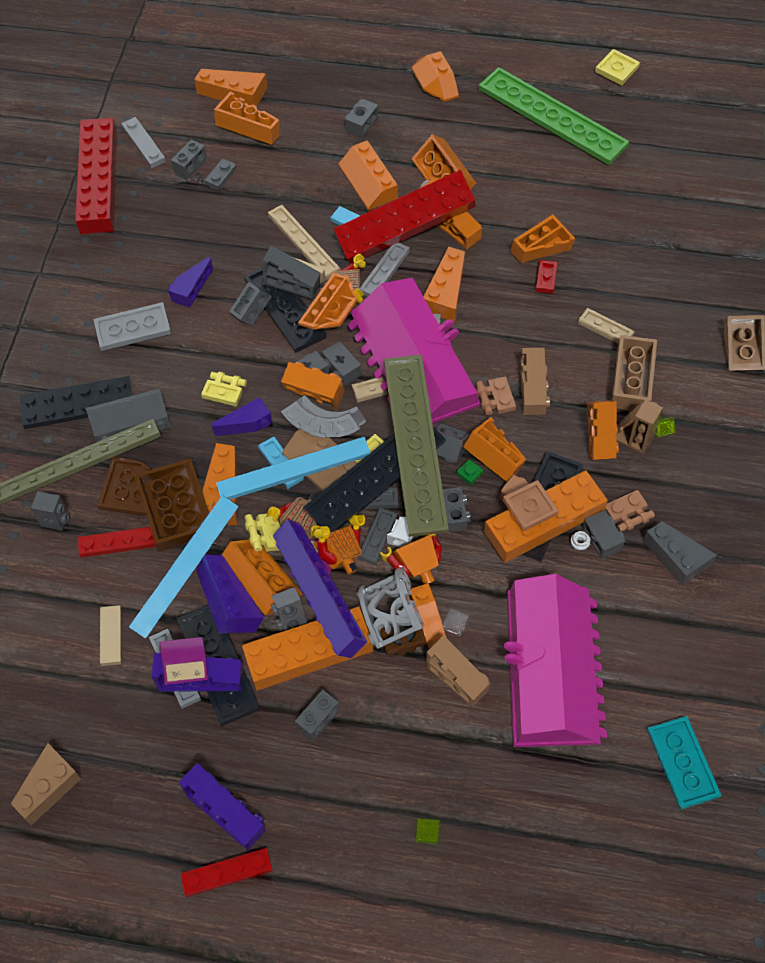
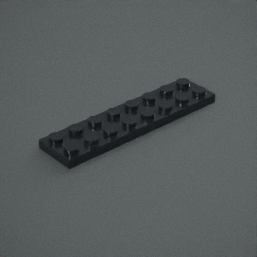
(359, 486)

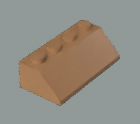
(303, 444)

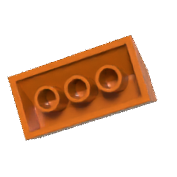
(438, 160)
(368, 176)
(257, 573)

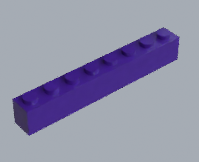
(319, 589)

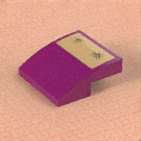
(183, 660)

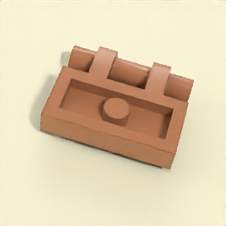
(501, 395)
(626, 506)

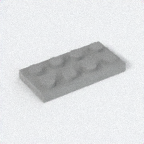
(132, 326)

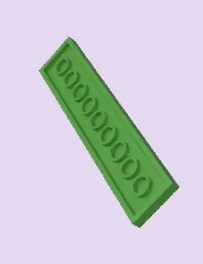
(554, 116)

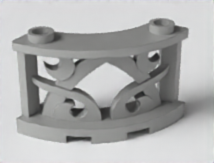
(322, 422)
(369, 598)

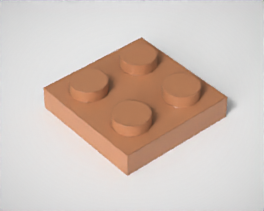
(530, 505)

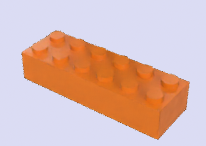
(573, 498)
(296, 653)

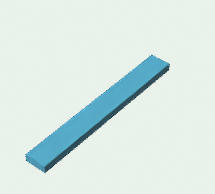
(293, 469)
(183, 567)

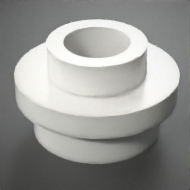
(580, 535)

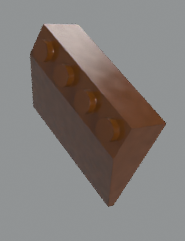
(172, 503)

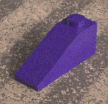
(189, 284)
(243, 420)

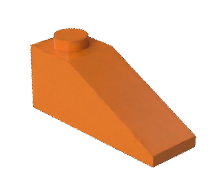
(429, 613)

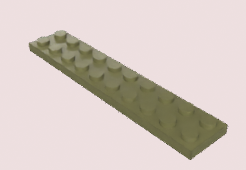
(415, 446)

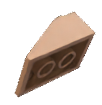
(745, 342)

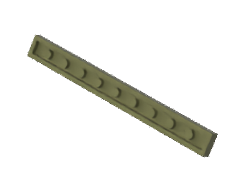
(78, 460)

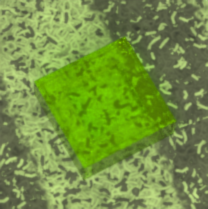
(427, 831)

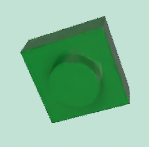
(469, 472)

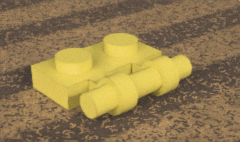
(222, 392)
(267, 529)

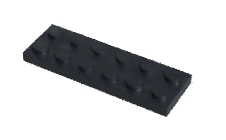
(286, 311)
(70, 402)
(552, 472)
(227, 704)

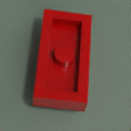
(546, 276)

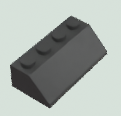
(126, 413)

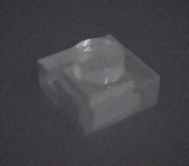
(455, 622)

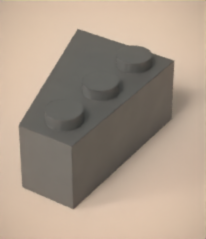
(289, 273)
(678, 552)

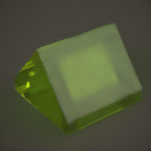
(665, 426)

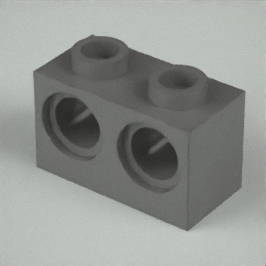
(189, 159)
(250, 303)
(456, 509)
(288, 609)
(317, 715)

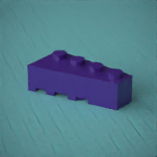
(227, 597)
(221, 673)
(222, 807)

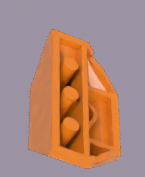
(436, 76)
(331, 304)

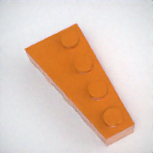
(219, 83)
(245, 119)
(461, 227)
(445, 286)
(222, 467)

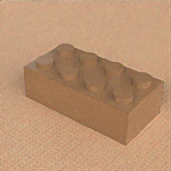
(634, 371)

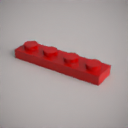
(115, 542)
(226, 872)

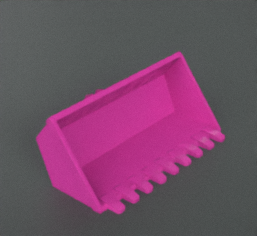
(401, 324)
(553, 663)

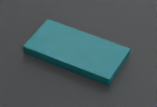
(683, 763)

